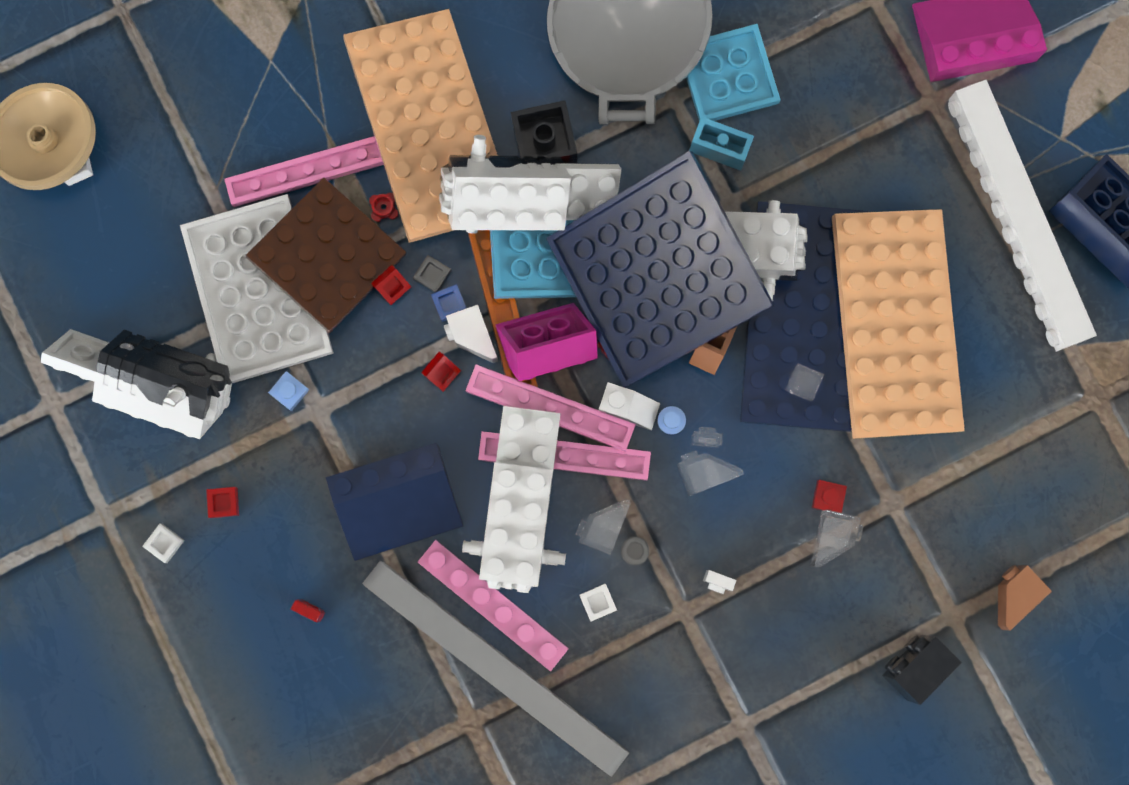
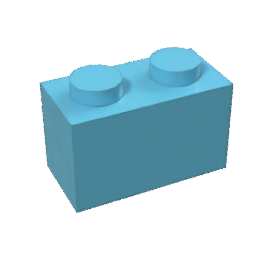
(721, 143)

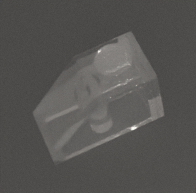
(705, 472)
(603, 527)
(835, 535)

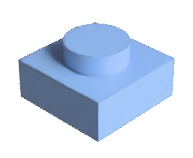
(288, 391)

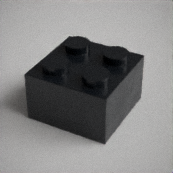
(545, 132)
(920, 668)

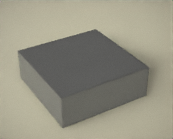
(432, 274)

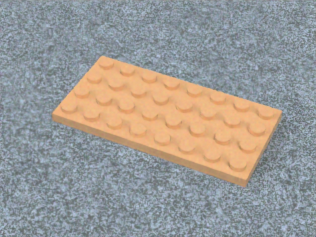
(418, 110)
(897, 323)

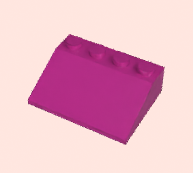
(977, 35)

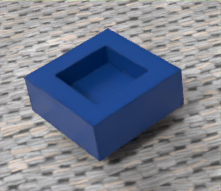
(448, 301)

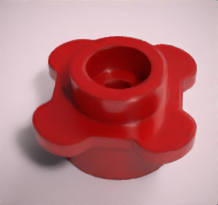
(383, 199)

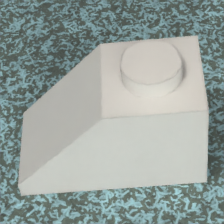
(470, 333)
(629, 406)

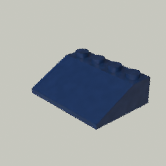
(1099, 215)
(394, 501)

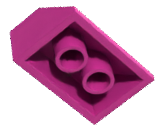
(547, 341)

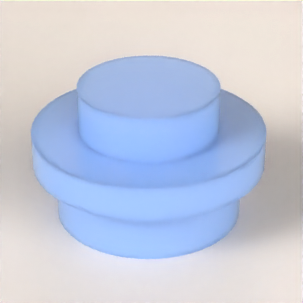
(671, 420)

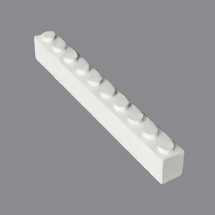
(1021, 216)

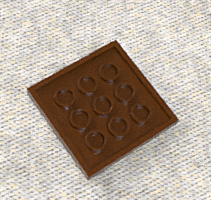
(325, 254)

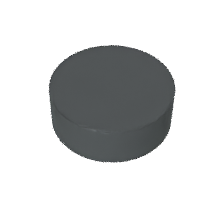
(634, 550)

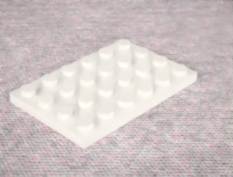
(247, 315)

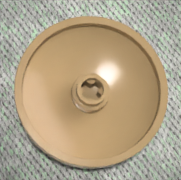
(44, 136)

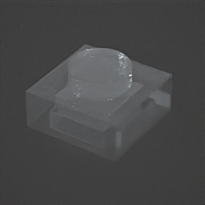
(804, 382)
(707, 437)

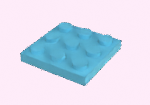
(733, 76)
(526, 265)

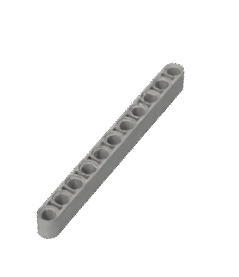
(496, 668)

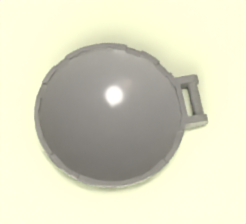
(628, 48)

